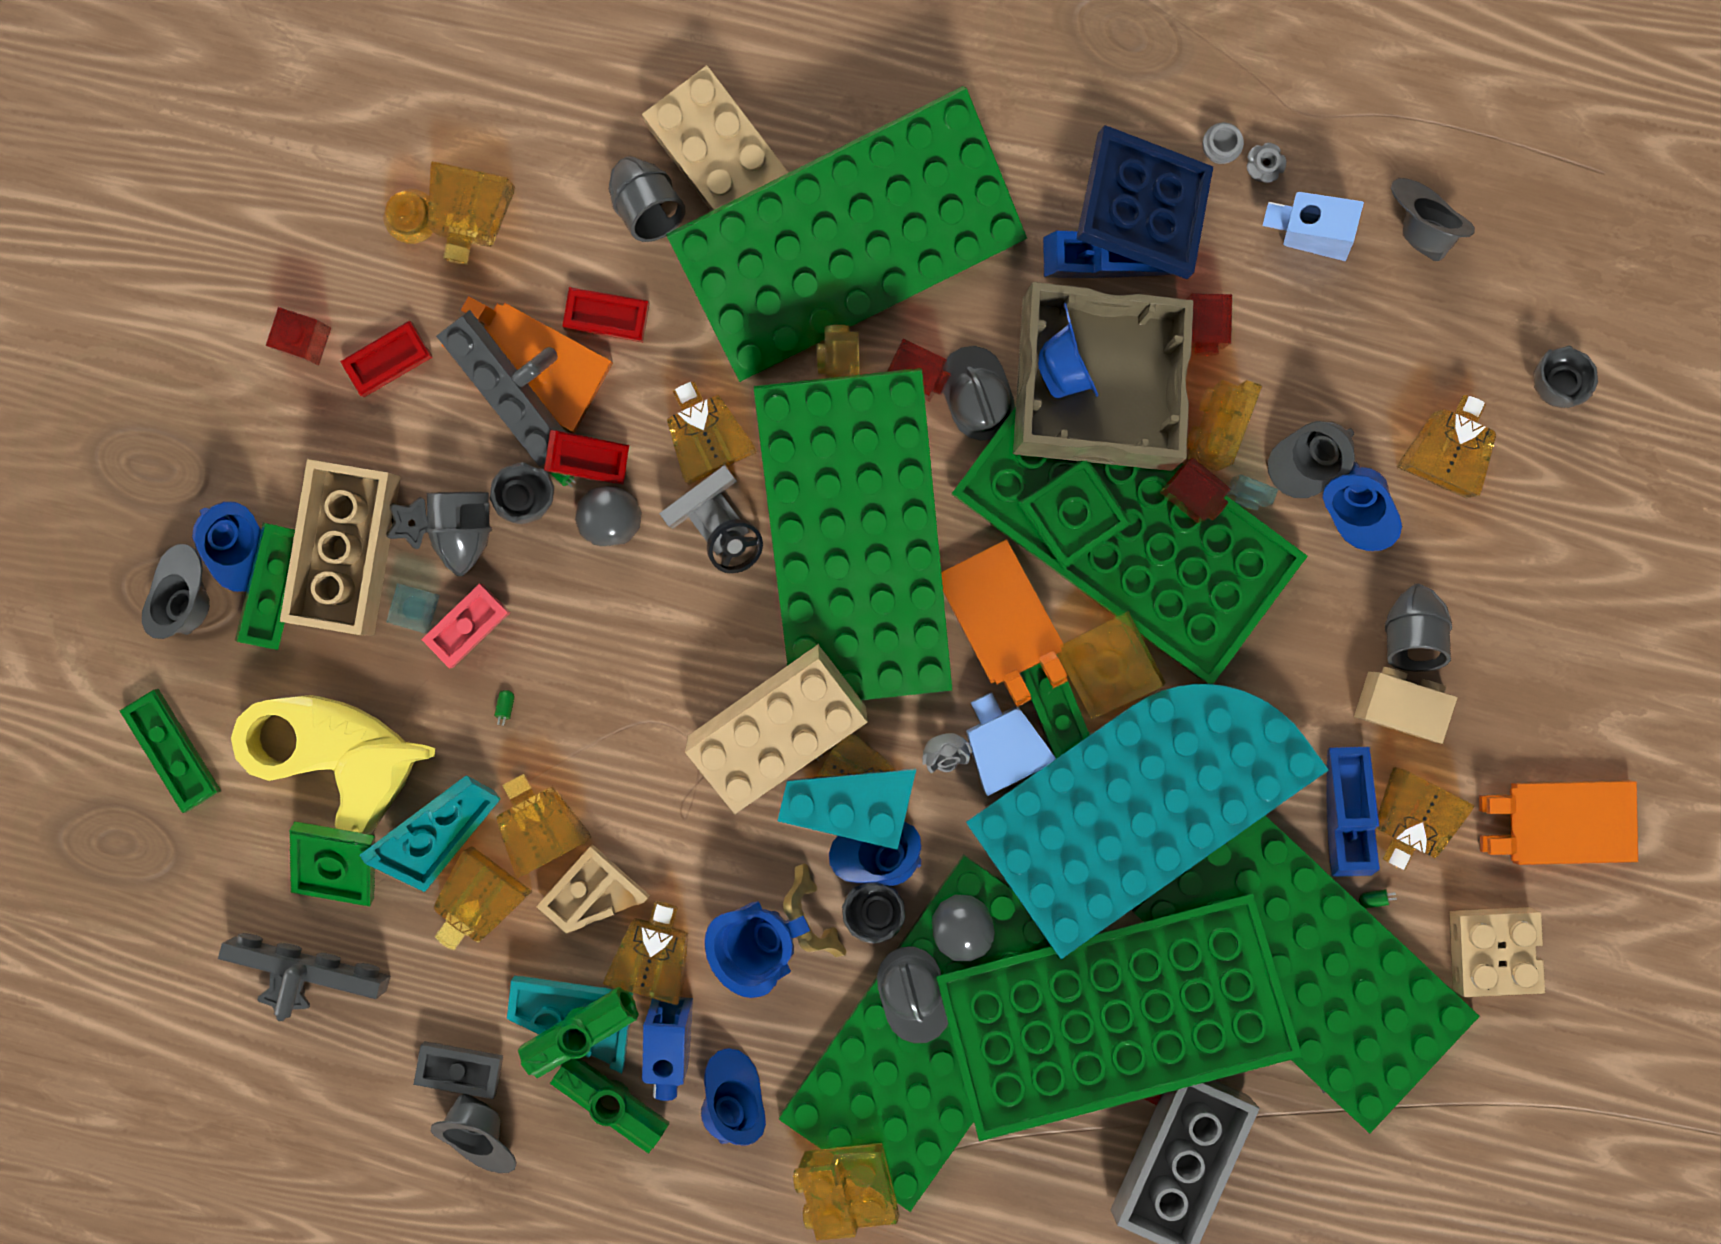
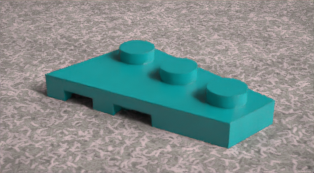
(854, 806)
(433, 835)
(543, 1003)

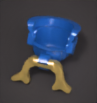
(753, 945)

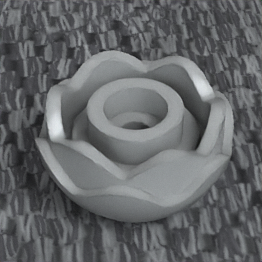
(946, 752)

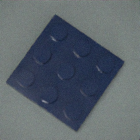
(1145, 202)

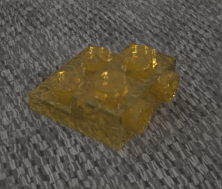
(839, 353)
(1224, 423)
(845, 1190)

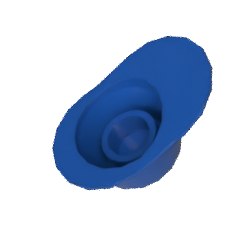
(1063, 366)
(1363, 509)
(227, 543)
(872, 863)
(733, 1099)

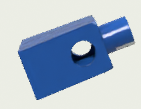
(666, 1046)

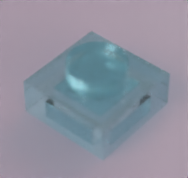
(1251, 492)
(412, 608)

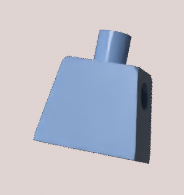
(1332, 225)
(1004, 745)

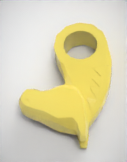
(361, 750)

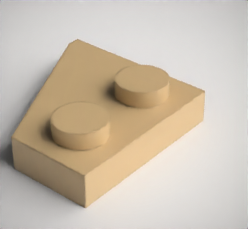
(590, 892)

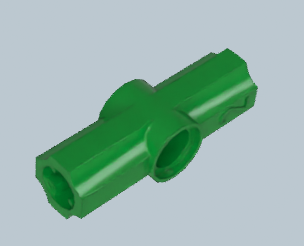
(561, 1044)
(632, 1119)

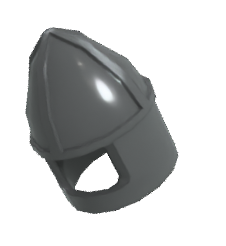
(637, 197)
(458, 527)
(1418, 621)

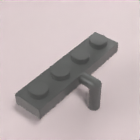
(502, 383)
(295, 966)

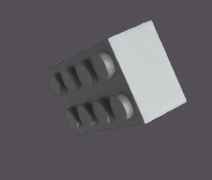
(1184, 1162)

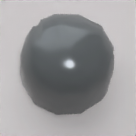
(1565, 377)
(521, 493)
(608, 516)
(873, 912)
(963, 928)

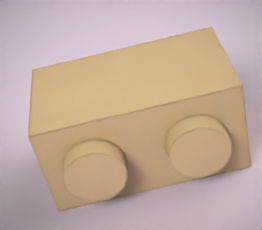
(1405, 706)

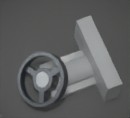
(716, 521)

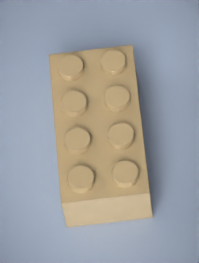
(712, 140)
(340, 548)
(776, 729)

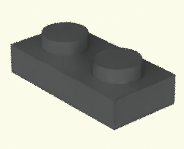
(458, 1070)

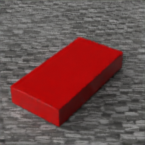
(606, 314)
(386, 359)
(586, 457)

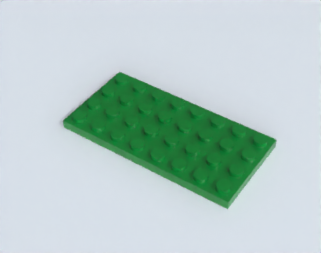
(849, 234)
(856, 528)
(1183, 581)
(1356, 995)
(1118, 1017)
(899, 1091)

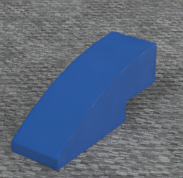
(1077, 259)
(1351, 812)

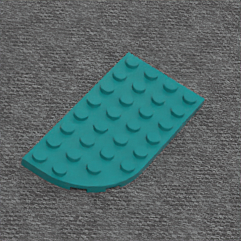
(1141, 805)

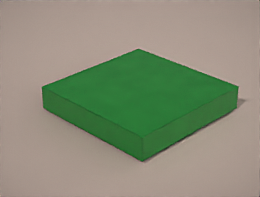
(1074, 513)
(329, 864)

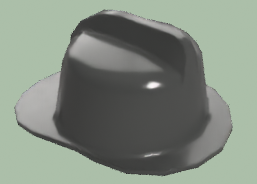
(1429, 221)
(977, 392)
(1311, 458)
(176, 595)
(912, 994)
(475, 1134)

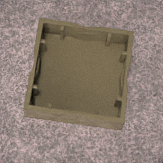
(1138, 362)

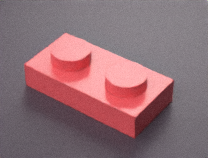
(465, 626)

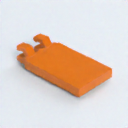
(564, 386)
(1003, 619)
(1566, 822)

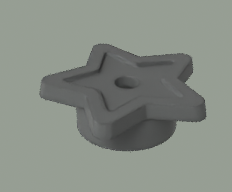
(400, 519)
(271, 994)

